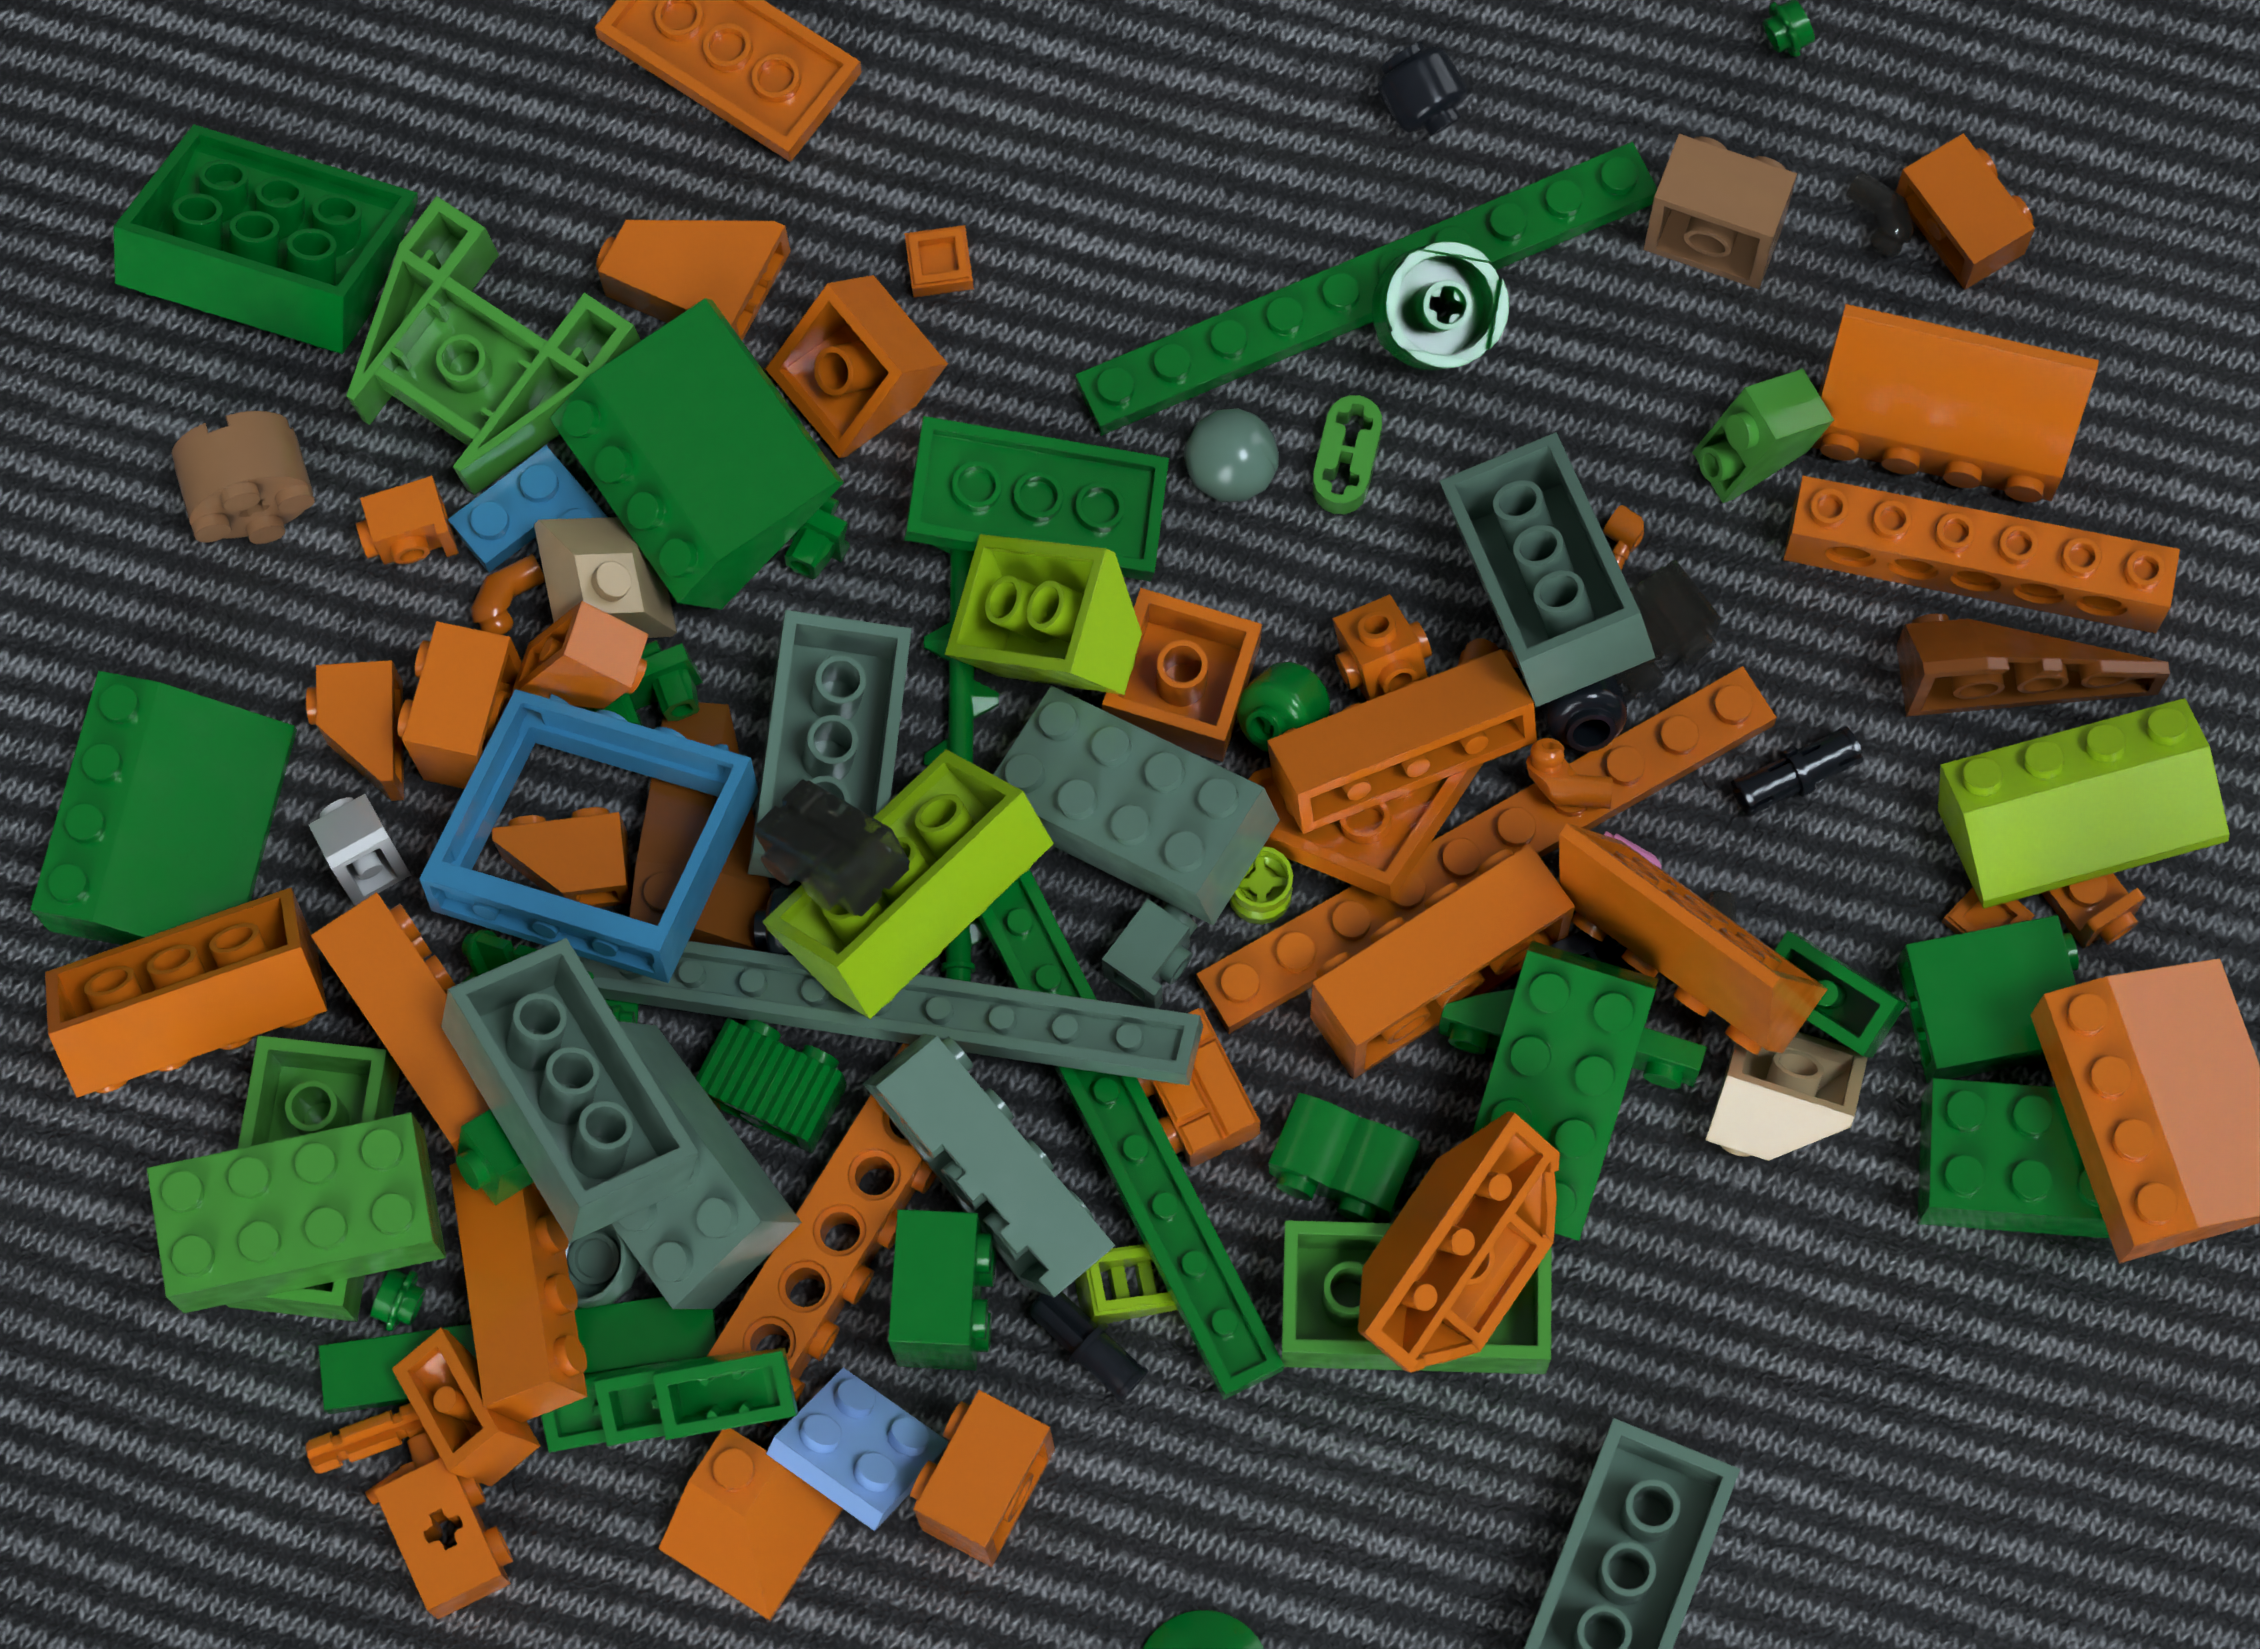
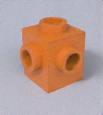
(1380, 648)

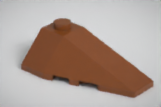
(1993, 666)
(670, 833)

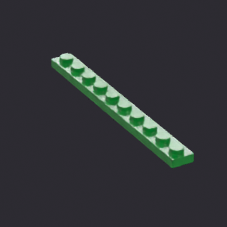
(1342, 295)
(1140, 1159)

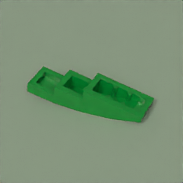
(675, 1400)

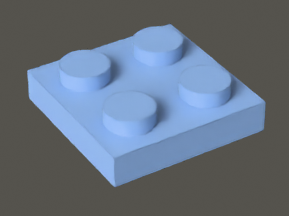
(857, 1448)

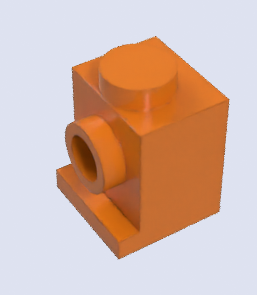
(406, 523)

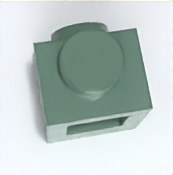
(1150, 952)

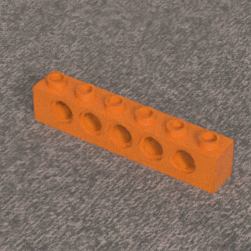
(1981, 554)
(804, 1255)

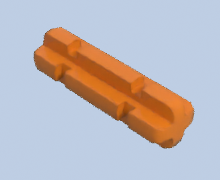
(363, 1439)

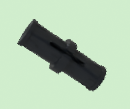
(1797, 771)

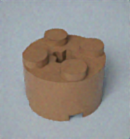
(242, 478)

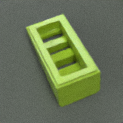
(1122, 1307)

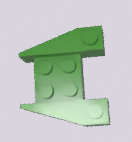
(467, 359)

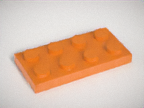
(737, 62)

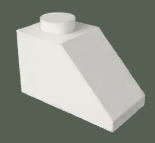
(358, 848)

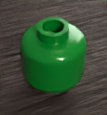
(1279, 700)

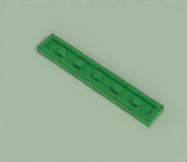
(613, 1336)

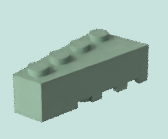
(988, 1164)

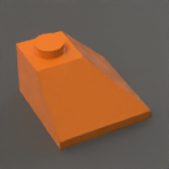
(748, 1523)

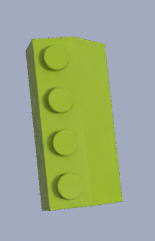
(2083, 803)
(964, 847)

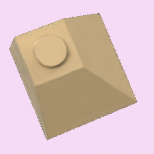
(605, 568)
(1786, 1098)

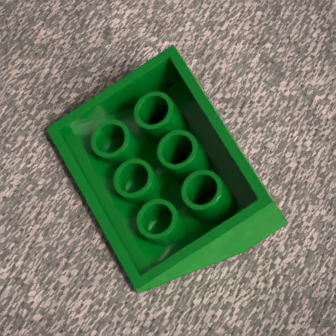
(262, 238)
(697, 455)
(160, 812)

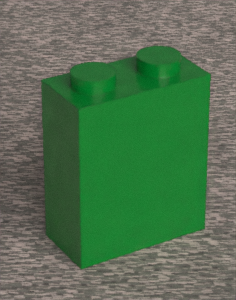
(1977, 992)

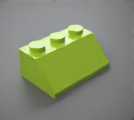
(1046, 615)

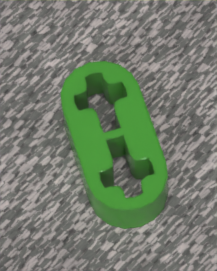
(1333, 451)

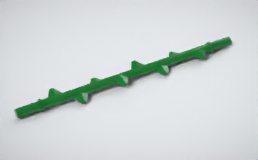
(966, 702)

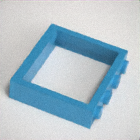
(548, 918)

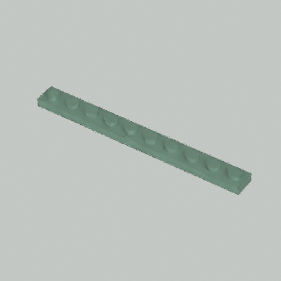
(975, 1015)

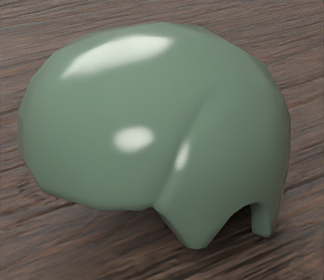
(1231, 455)
(601, 1267)

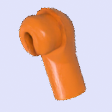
(498, 592)
(1561, 783)

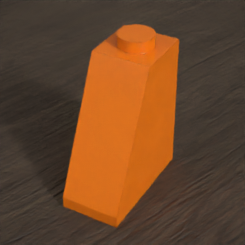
(678, 263)

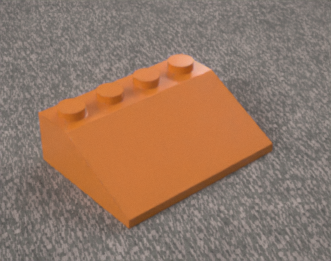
(1952, 403)
(1684, 940)
(2159, 1101)

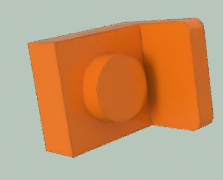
(2096, 909)

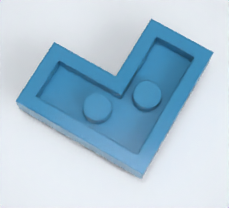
(505, 514)

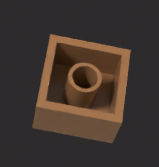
(1719, 210)

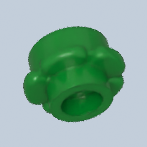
(1788, 27)
(398, 1299)

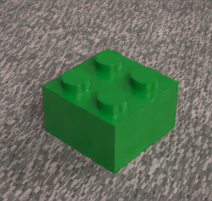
(938, 1290)

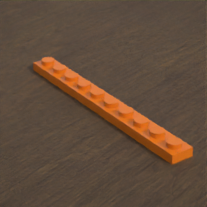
(1639, 764)

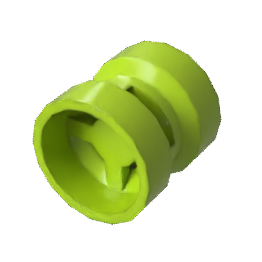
(1267, 872)

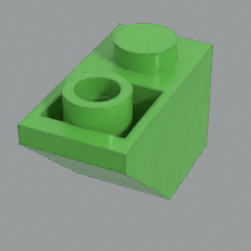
(1762, 433)

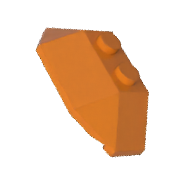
(1461, 1247)

